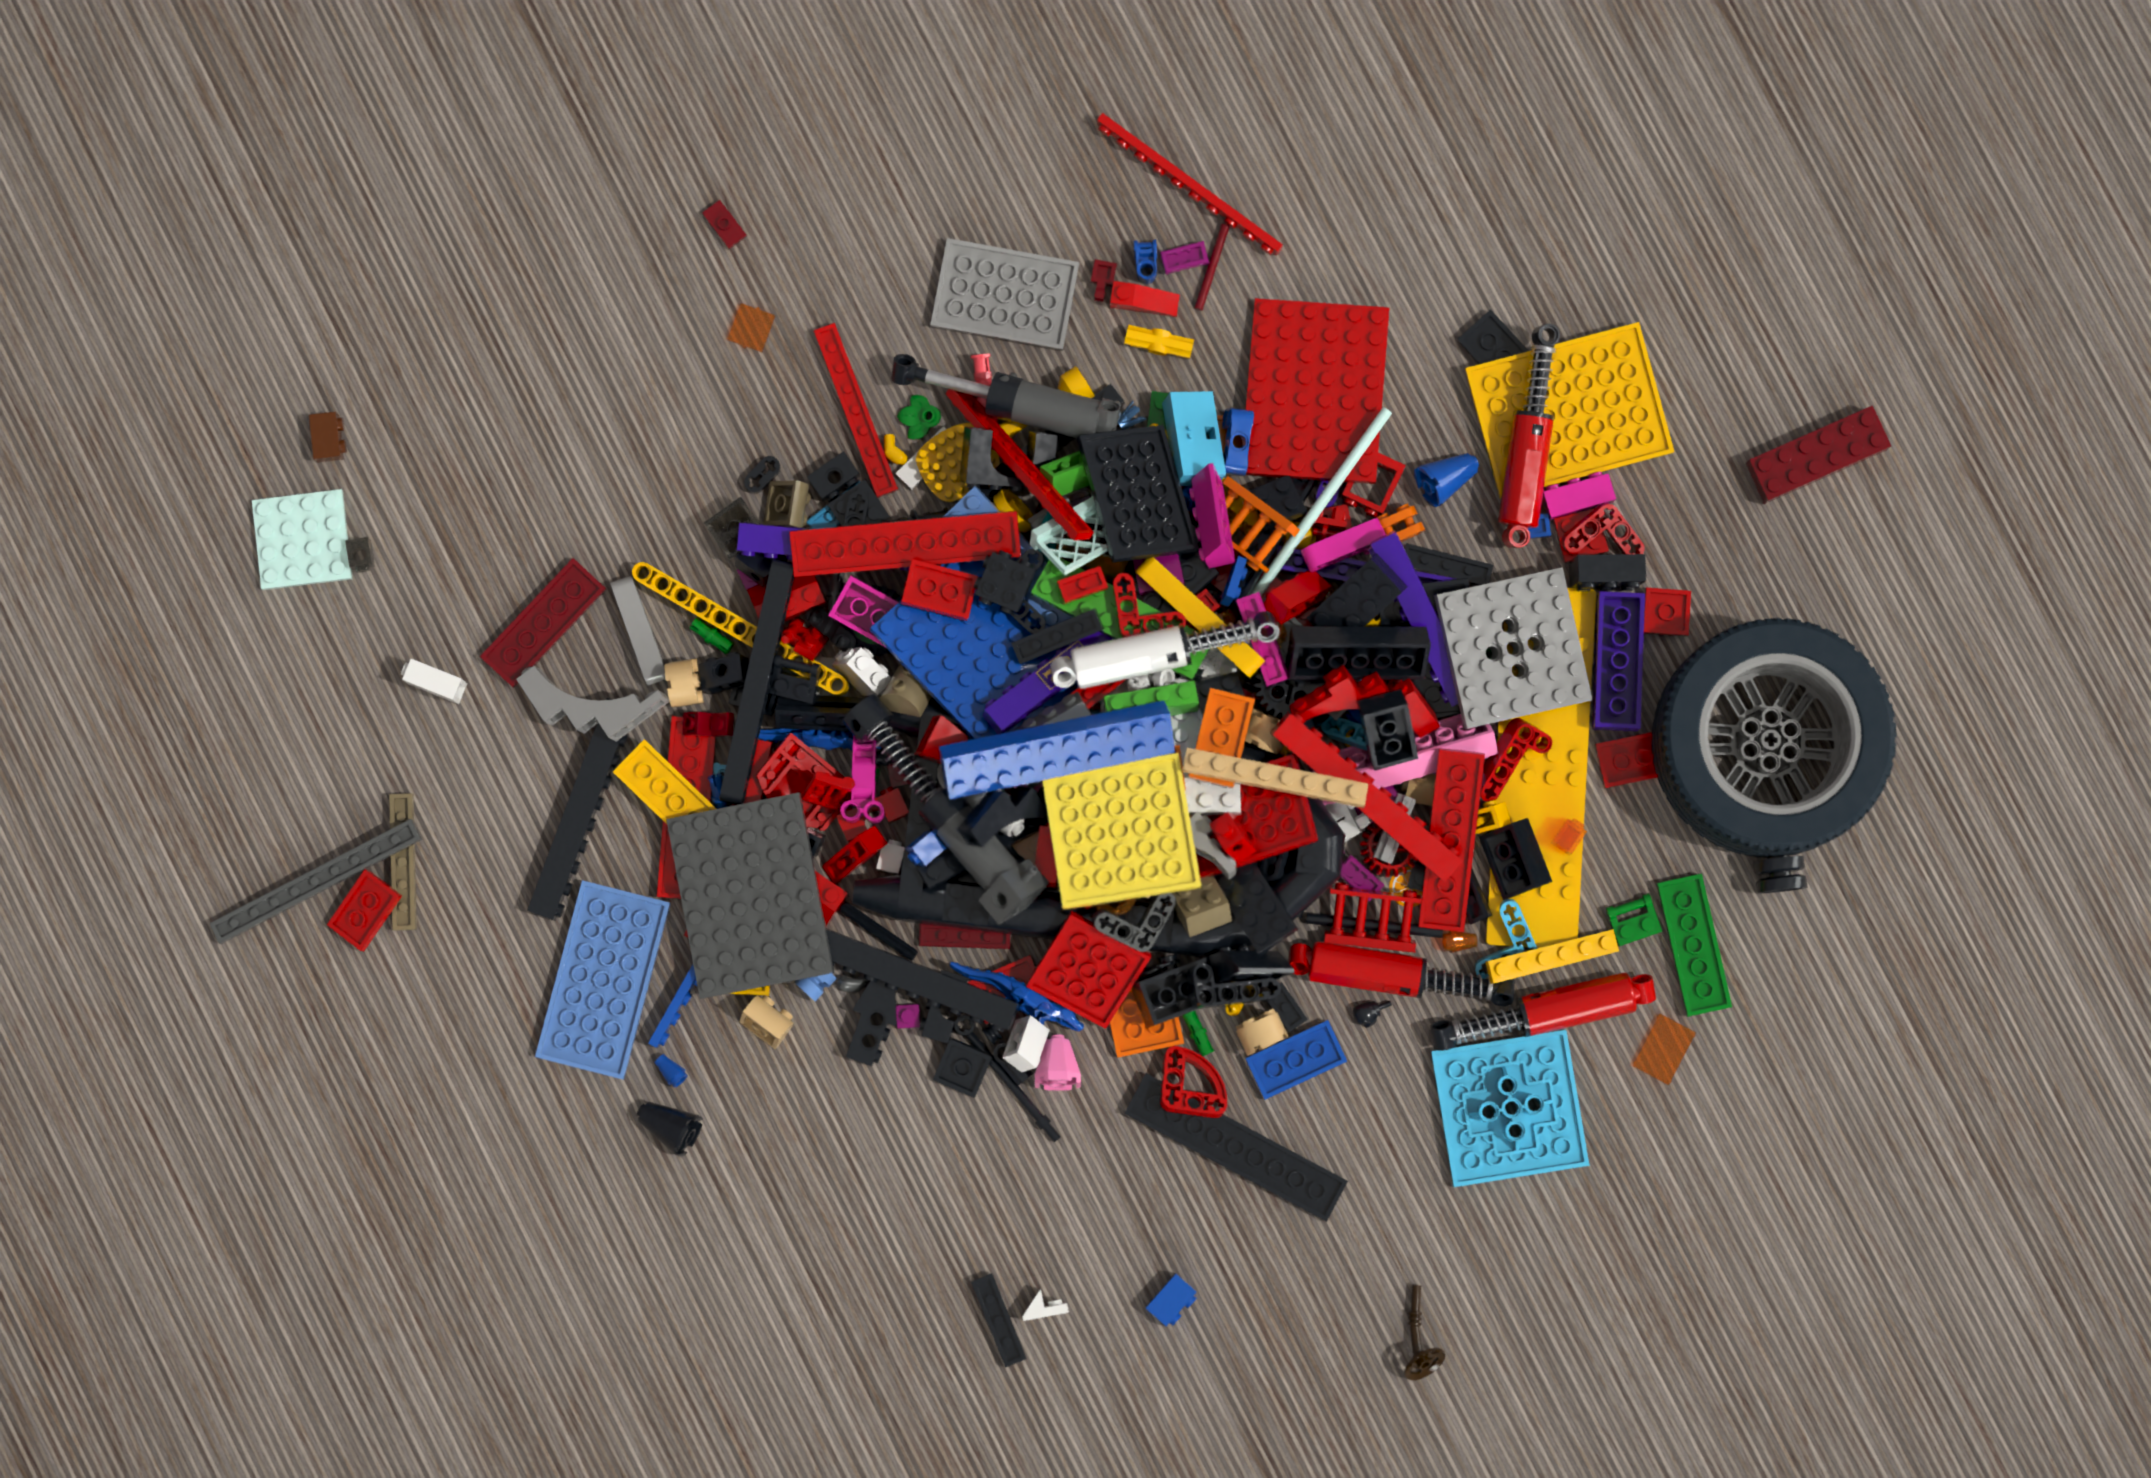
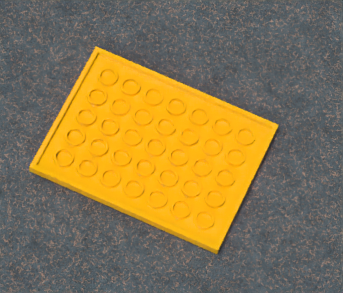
(1599, 399)

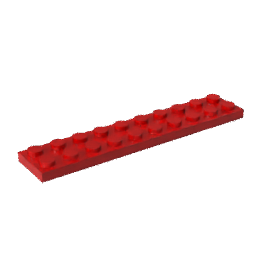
(899, 542)

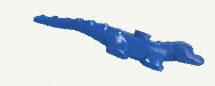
(815, 738)
(1030, 1001)

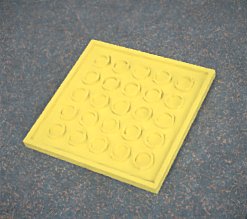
(1121, 832)

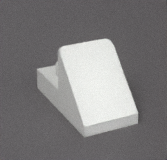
(1037, 1308)

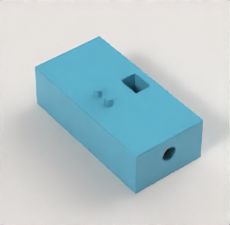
(1193, 433)

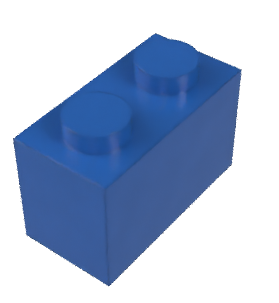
(1171, 1300)

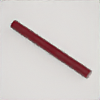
(1211, 268)

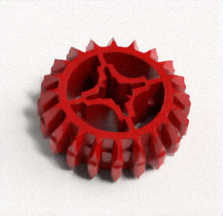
(1387, 866)

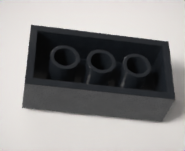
(1360, 596)
(1168, 995)

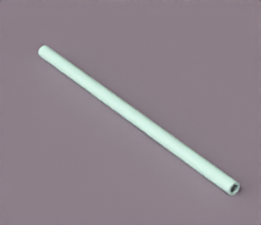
(1322, 500)

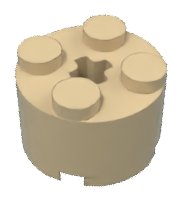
(683, 683)
(1259, 732)
(1261, 1033)

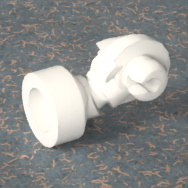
(1158, 679)

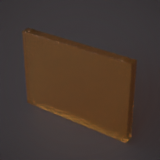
(1664, 1049)

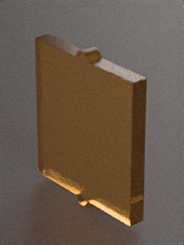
(751, 327)

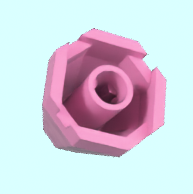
(1057, 1066)

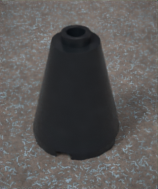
(670, 1126)

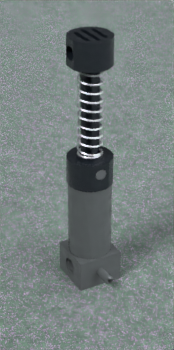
(1006, 883)

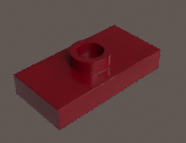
(724, 224)

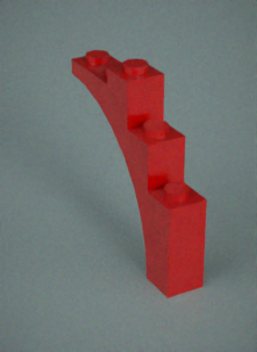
(1343, 692)

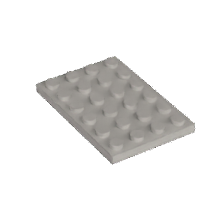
(1004, 294)

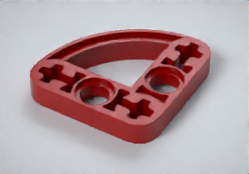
(1181, 1096)

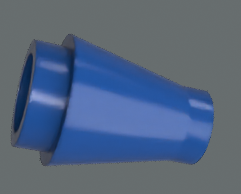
(671, 1071)

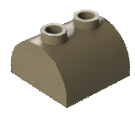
(787, 504)
(905, 694)

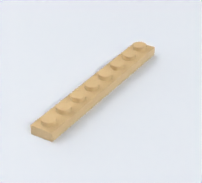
(1275, 777)

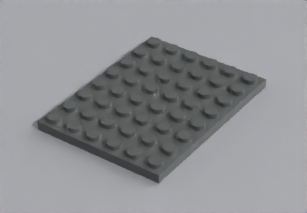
(750, 895)

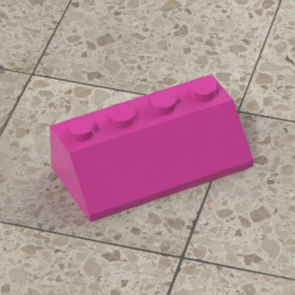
(1212, 518)

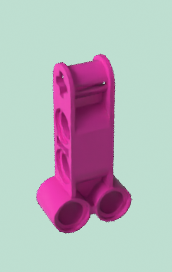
(865, 779)

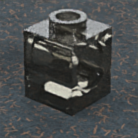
(353, 547)

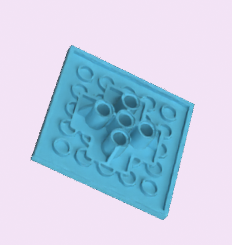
(1481, 1146)

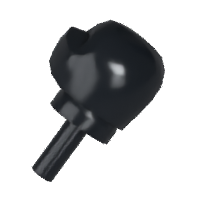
(1367, 1013)

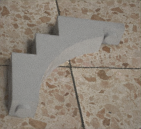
(615, 716)

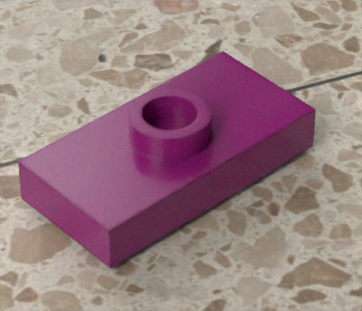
(1184, 257)
(1359, 876)

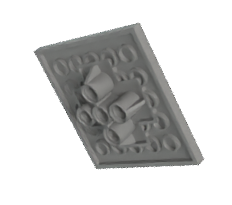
(1533, 609)

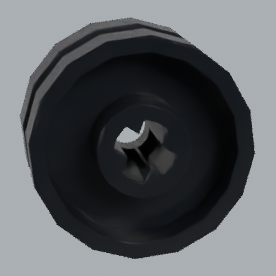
(1779, 870)

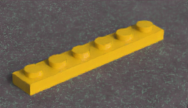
(1552, 956)

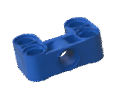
(1238, 423)

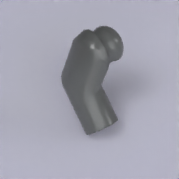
(851, 984)

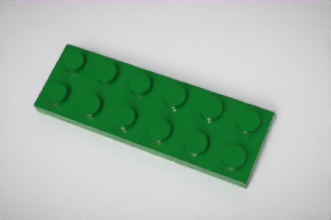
(1694, 945)

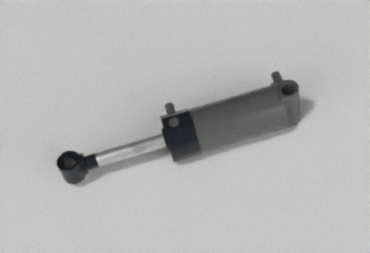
(1021, 400)

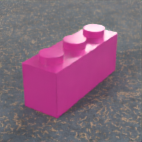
(1578, 495)

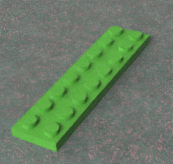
(1104, 602)

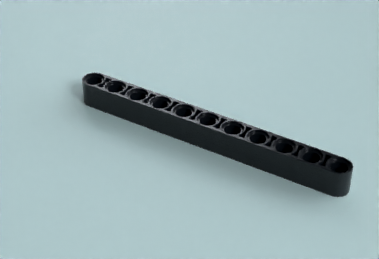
(757, 682)

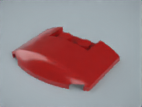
(791, 771)

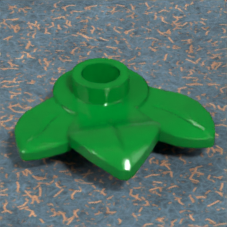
(916, 417)

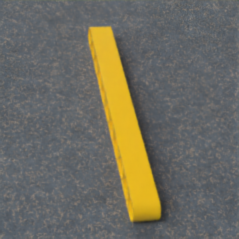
(730, 623)

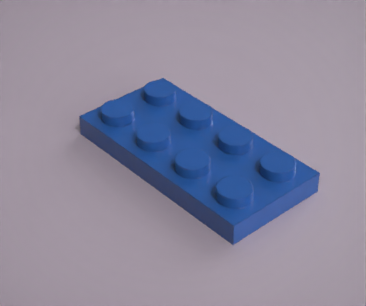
(1296, 1059)

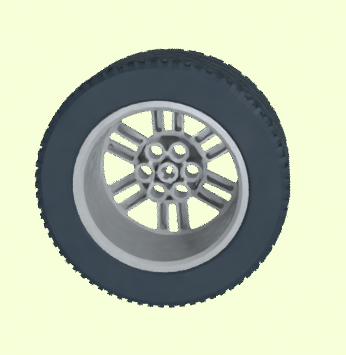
(1830, 672)

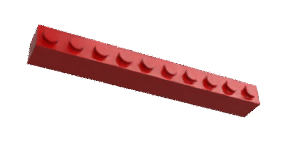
(1378, 806)

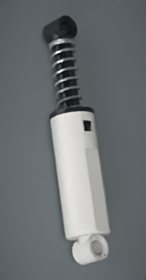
(1154, 651)

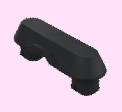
(831, 628)

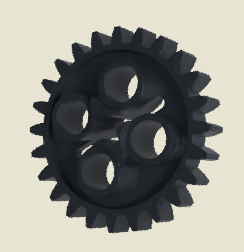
(1279, 705)

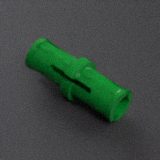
(711, 636)
(1198, 1033)

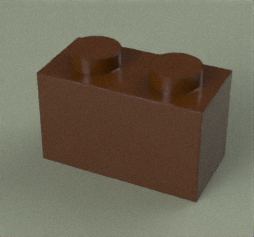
(326, 436)

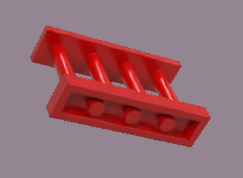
(1381, 938)

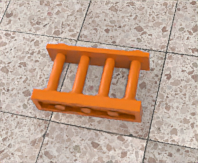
(1266, 515)

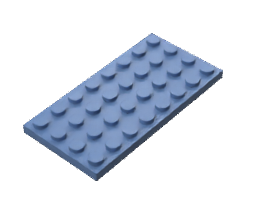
(602, 980)

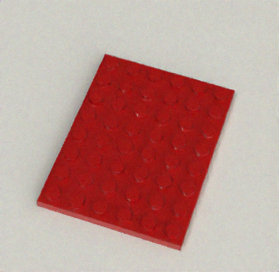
(1314, 387)

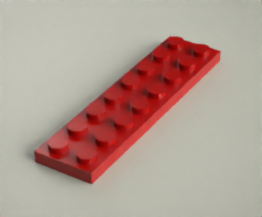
(694, 761)
(1455, 820)

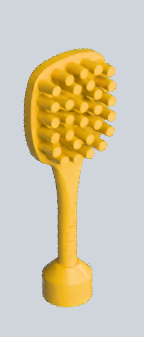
(941, 456)

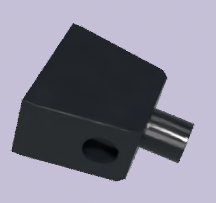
(756, 566)

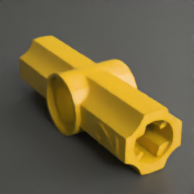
(1159, 341)

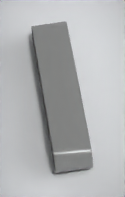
(639, 630)

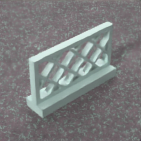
(1052, 531)

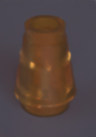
(1457, 941)

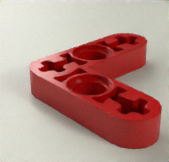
(1609, 525)
(1133, 616)

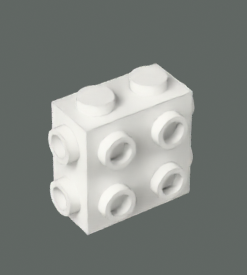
(862, 671)

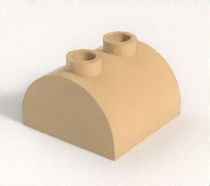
(766, 1021)

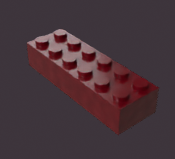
(1818, 454)

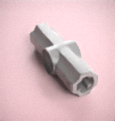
(1387, 845)

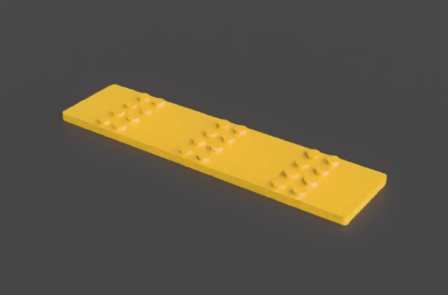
(1548, 792)

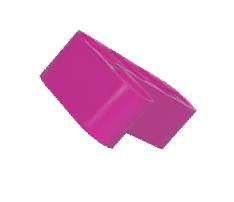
(1342, 545)

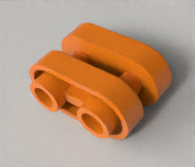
(1403, 514)

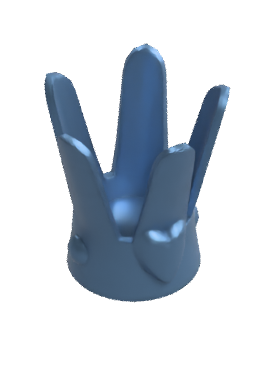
(1124, 422)

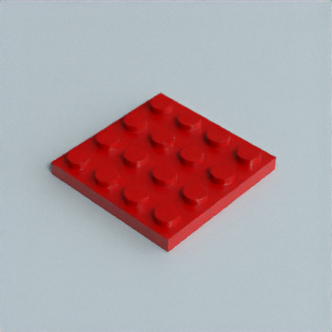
(1087, 970)

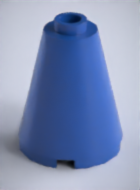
(1445, 477)

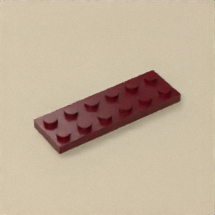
(543, 622)

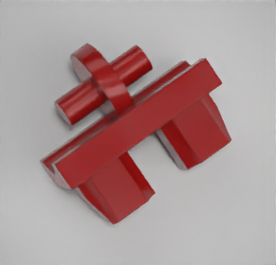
(1337, 523)

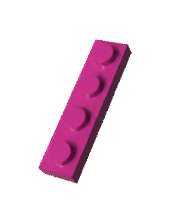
(1274, 666)

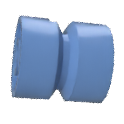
(814, 986)

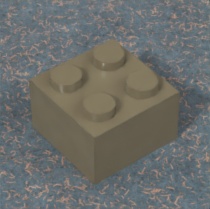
(1202, 907)

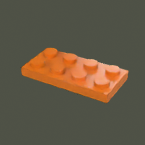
(1224, 728)

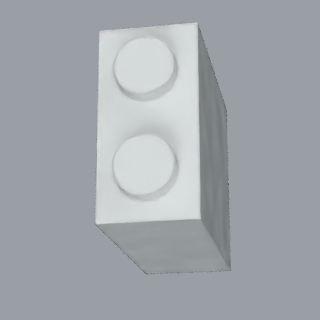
(433, 681)

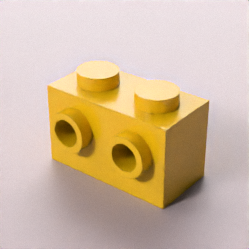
(1492, 816)

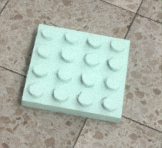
(301, 539)

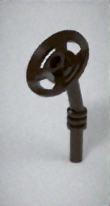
(1421, 1359)

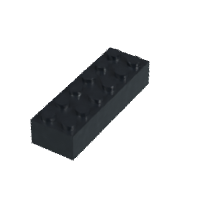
(1389, 651)

